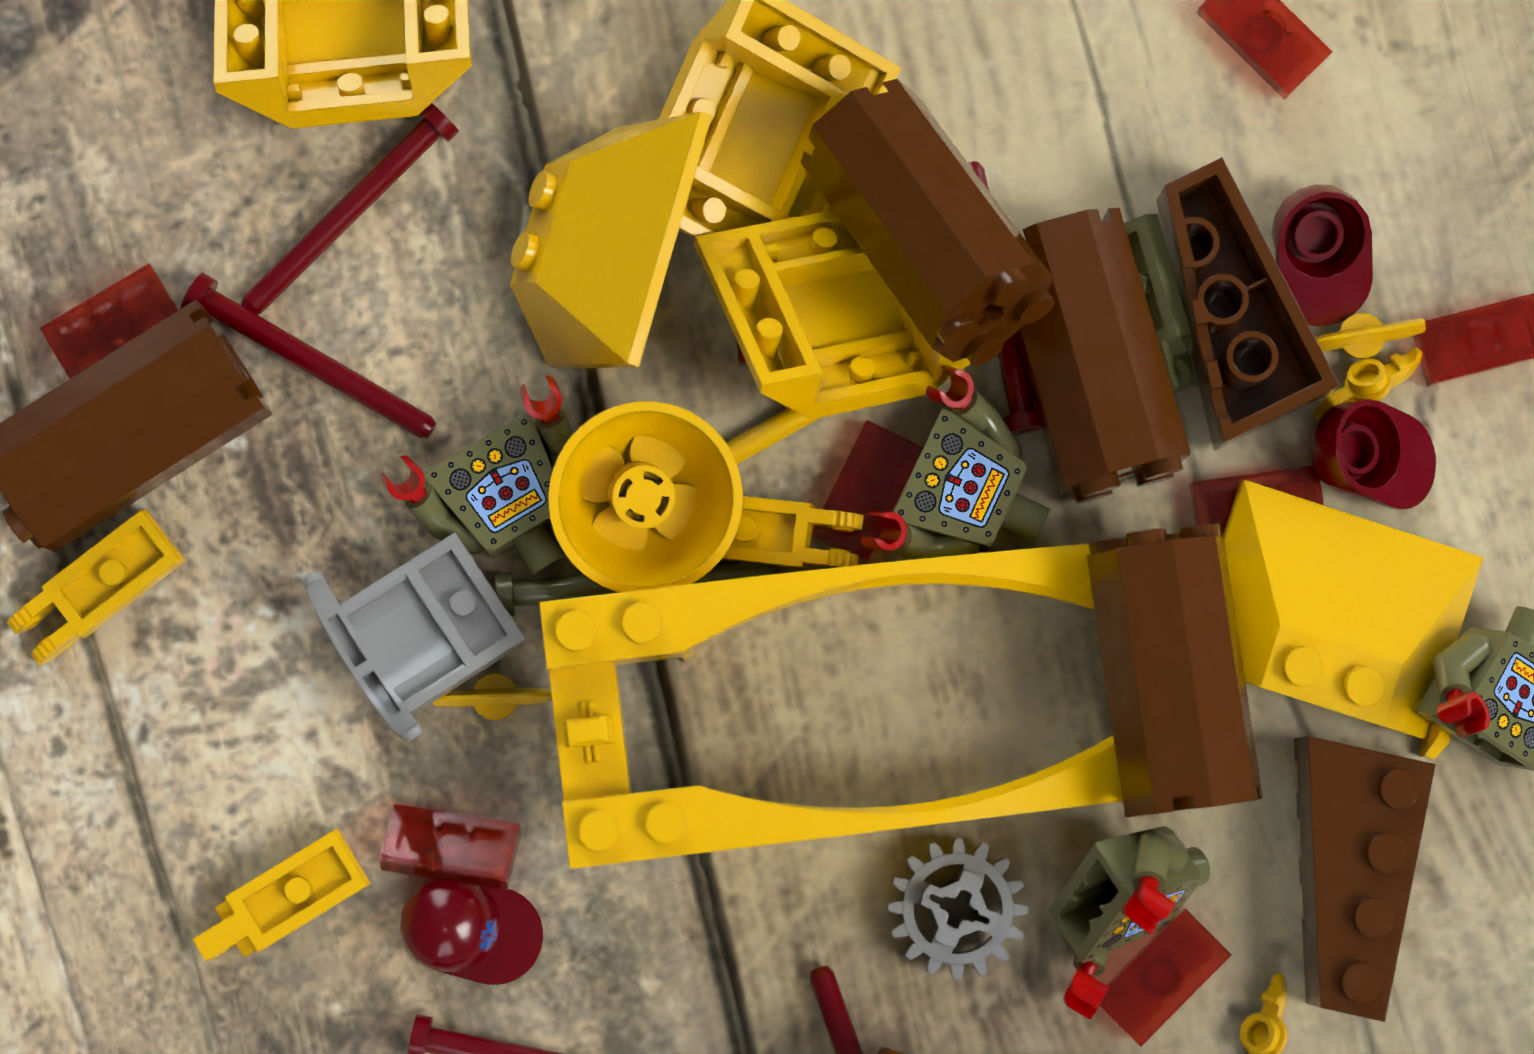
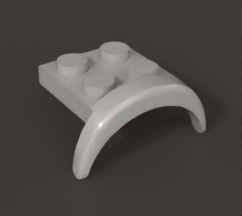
(417, 631)

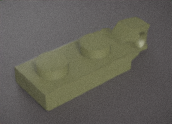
(1163, 298)

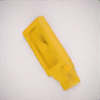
(285, 898)

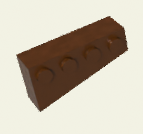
(1246, 327)
(1357, 868)

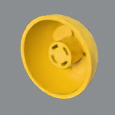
(656, 531)

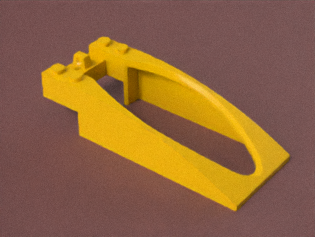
(598, 632)

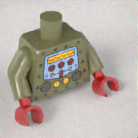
(961, 483)
(496, 487)
(1488, 691)
(1118, 896)

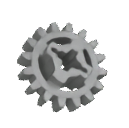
(945, 937)

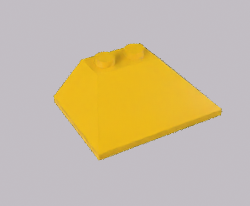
(339, 57)
(765, 82)
(605, 240)
(817, 317)
(1342, 606)

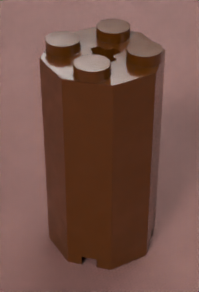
(927, 223)
(1099, 362)
(124, 428)
(1173, 670)

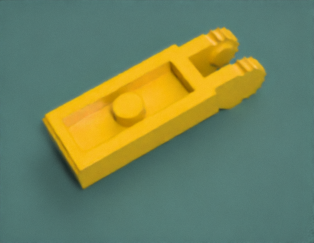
(782, 533)
(100, 583)

